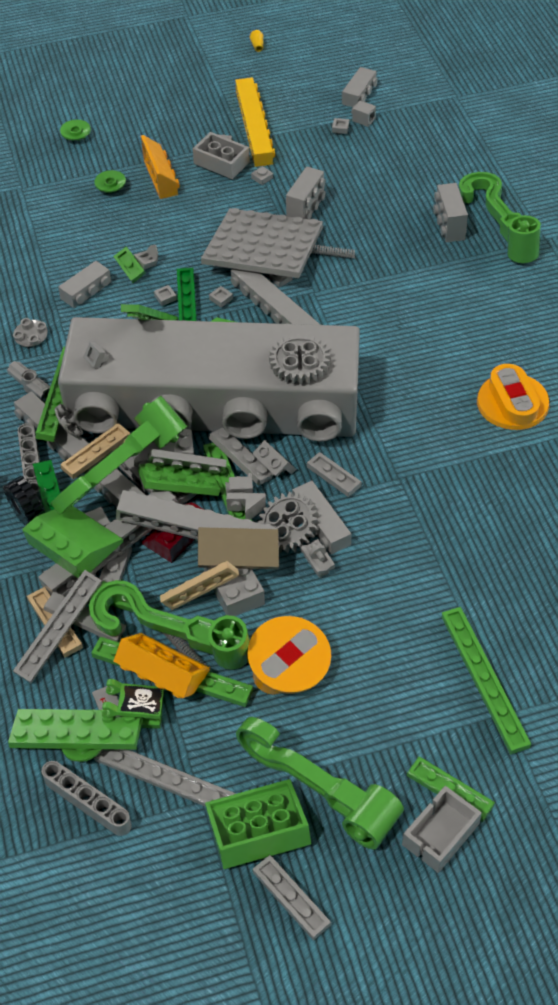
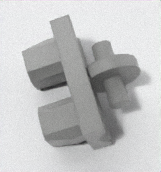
(318, 558)

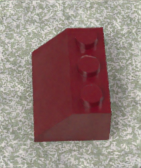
(168, 544)

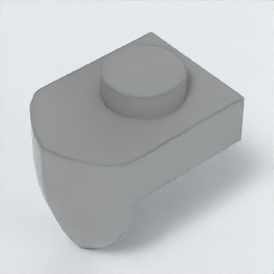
(148, 258)

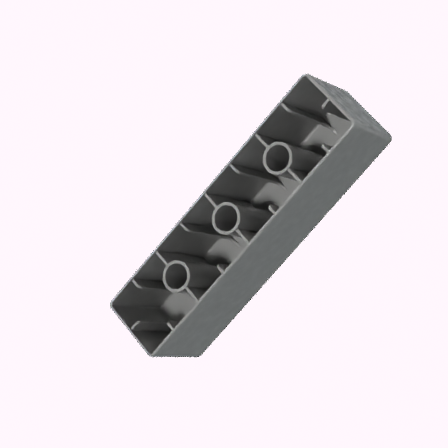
(209, 377)

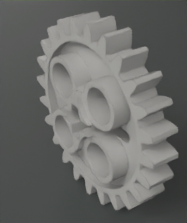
(314, 358)
(289, 521)

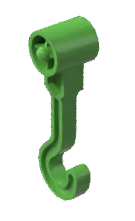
(518, 230)
(156, 424)
(223, 638)
(367, 813)

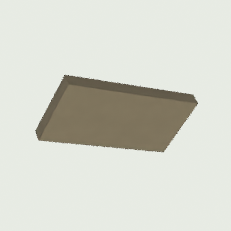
(238, 546)

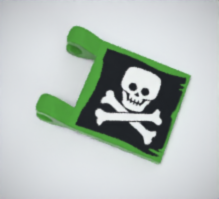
(133, 701)

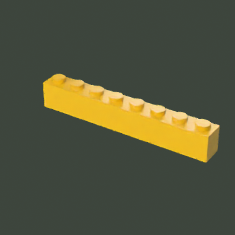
(254, 122)

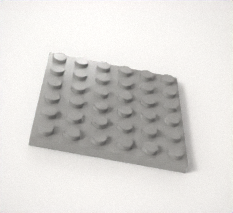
(263, 243)

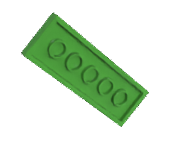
(73, 730)

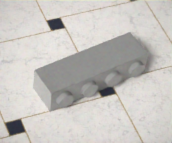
(331, 529)

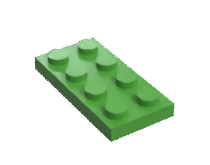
(178, 479)

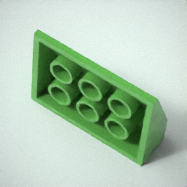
(71, 539)
(258, 823)

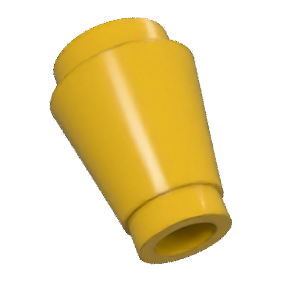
(256, 39)

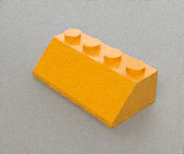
(159, 168)
(160, 665)

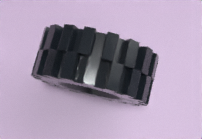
(23, 499)

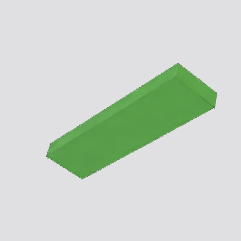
(436, 779)

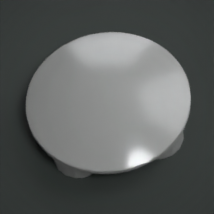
(30, 332)
(66, 421)

